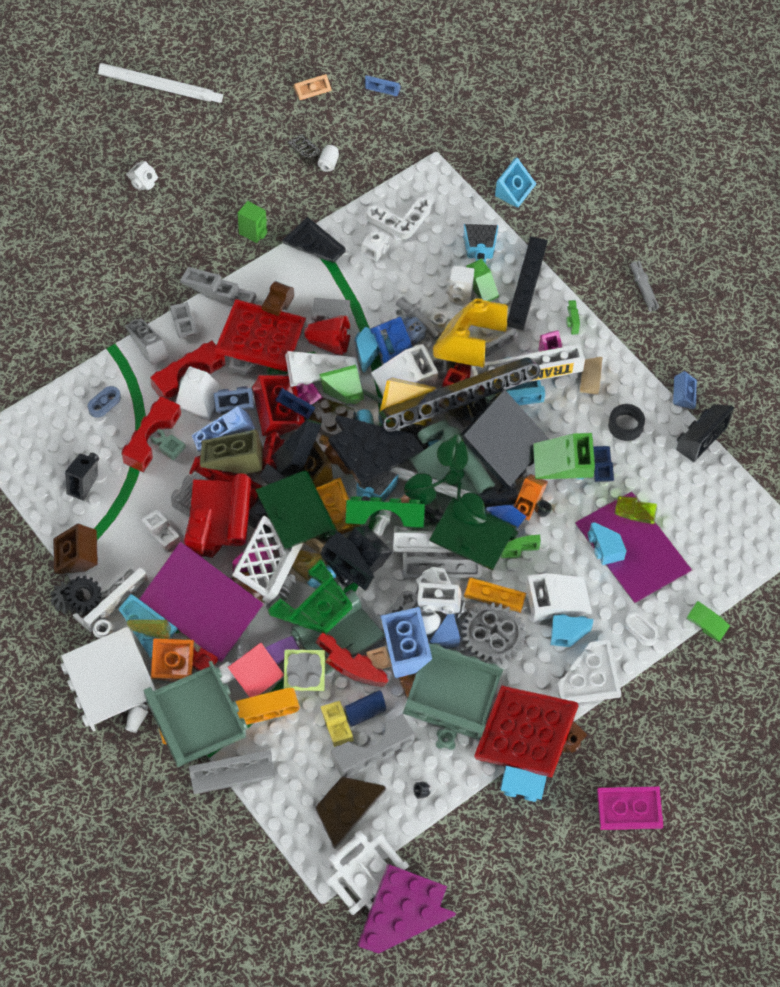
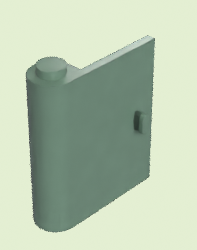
(475, 475)
(354, 631)

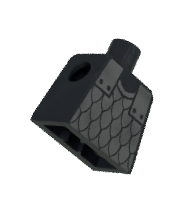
(81, 475)

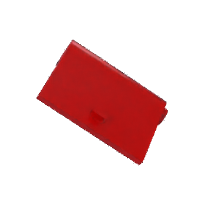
(229, 508)

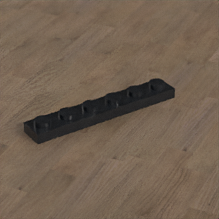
(527, 283)

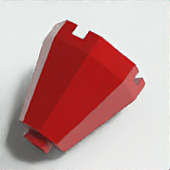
(330, 334)

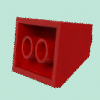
(272, 414)

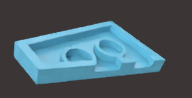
(136, 610)

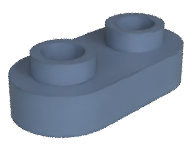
(103, 402)

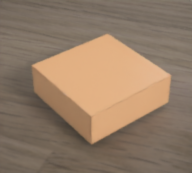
(379, 658)

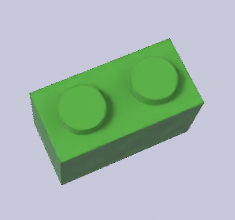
(252, 222)

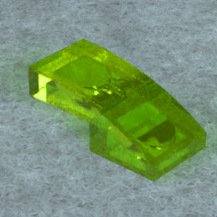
(638, 511)

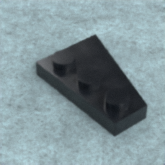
(315, 241)

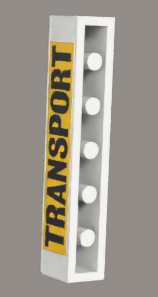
(552, 362)

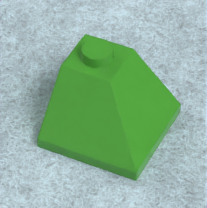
(343, 384)

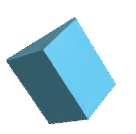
(514, 184)

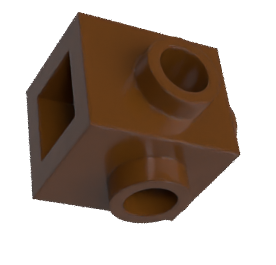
(574, 739)

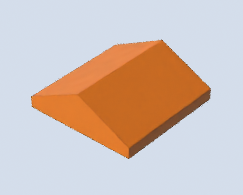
(171, 659)

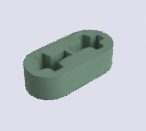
(433, 431)

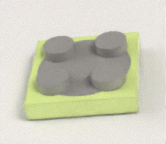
(304, 670)

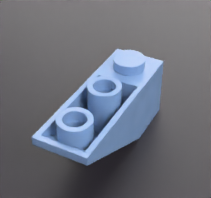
(230, 423)

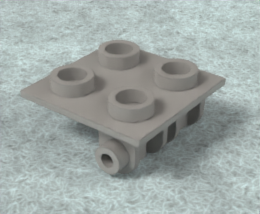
(329, 308)
(292, 592)

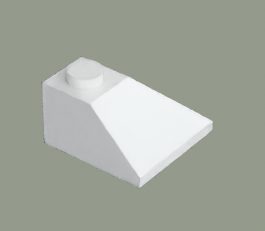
(197, 393)

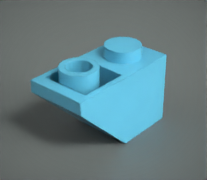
(607, 544)
(569, 630)

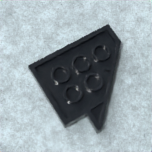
(371, 449)

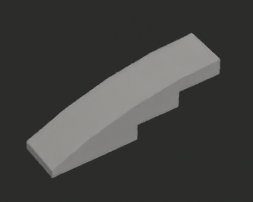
(216, 288)

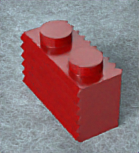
(198, 529)

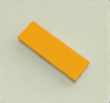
(496, 594)

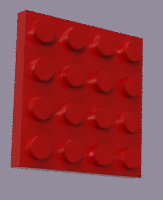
(259, 335)
(526, 731)

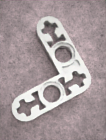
(400, 223)

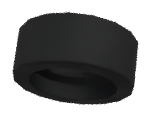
(624, 434)

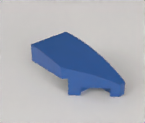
(507, 513)

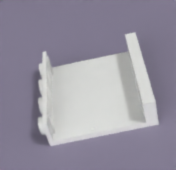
(107, 676)

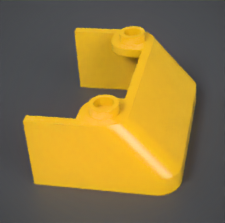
(455, 342)

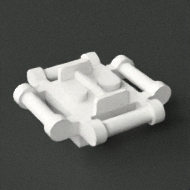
(363, 871)

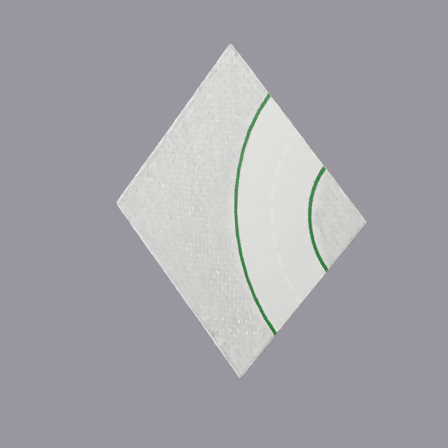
(705, 508)

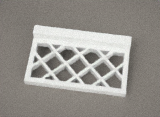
(280, 569)

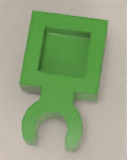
(573, 320)

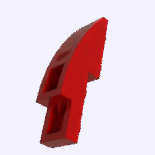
(358, 669)

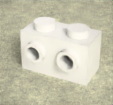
(460, 284)
(439, 598)

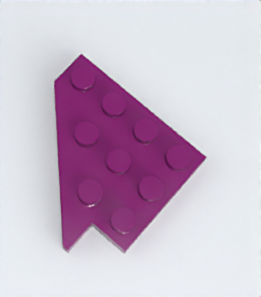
(402, 909)

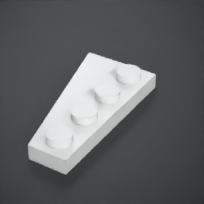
(307, 366)

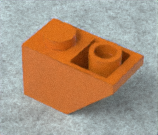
(530, 495)

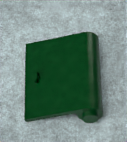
(300, 508)
(477, 542)

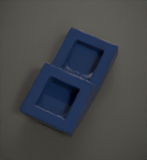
(603, 465)

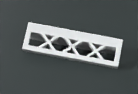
(415, 540)
(116, 598)

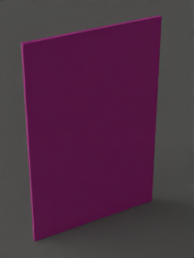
(649, 556)
(201, 601)

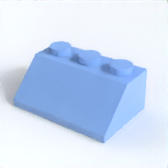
(406, 641)

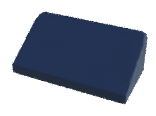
(295, 403)
(365, 708)

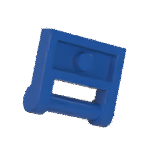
(397, 335)

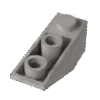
(147, 340)

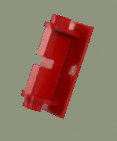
(271, 445)

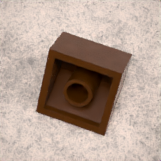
(75, 550)

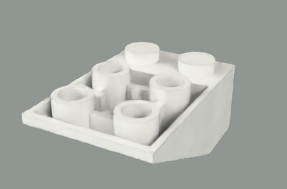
(410, 365)
(557, 595)

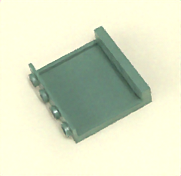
(454, 692)
(196, 715)

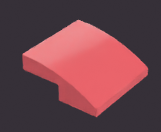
(256, 670)

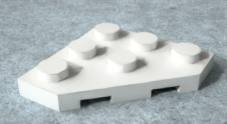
(591, 675)

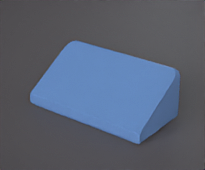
(382, 86)
(685, 390)

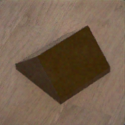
(318, 466)

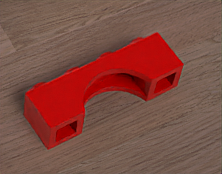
(204, 358)
(161, 416)

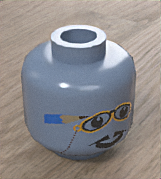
(415, 329)

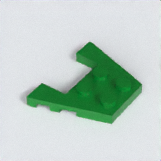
(321, 609)

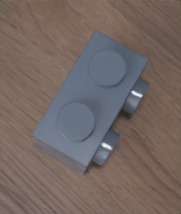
(228, 400)

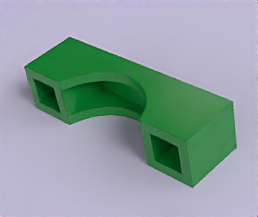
(410, 513)

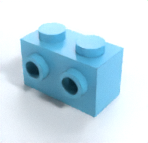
(523, 783)

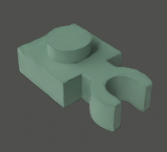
(168, 445)

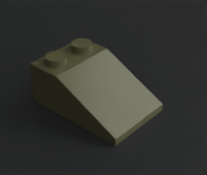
(233, 453)

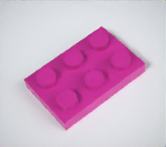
(629, 808)

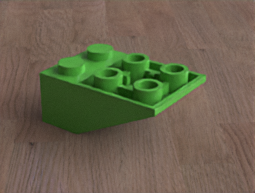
(565, 457)

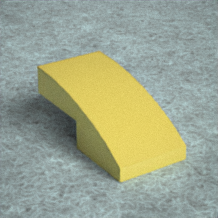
(336, 723)

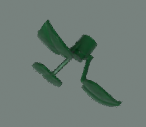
(454, 454)

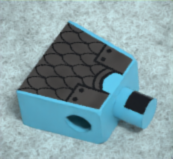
(480, 240)
(379, 487)

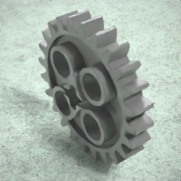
(501, 620)

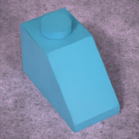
(366, 348)

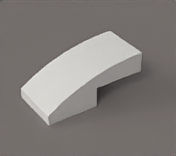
(161, 530)

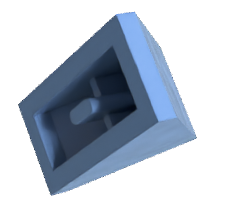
(447, 633)

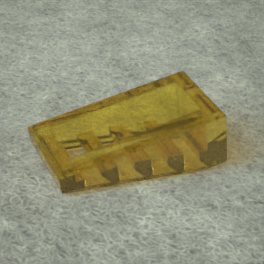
(155, 628)

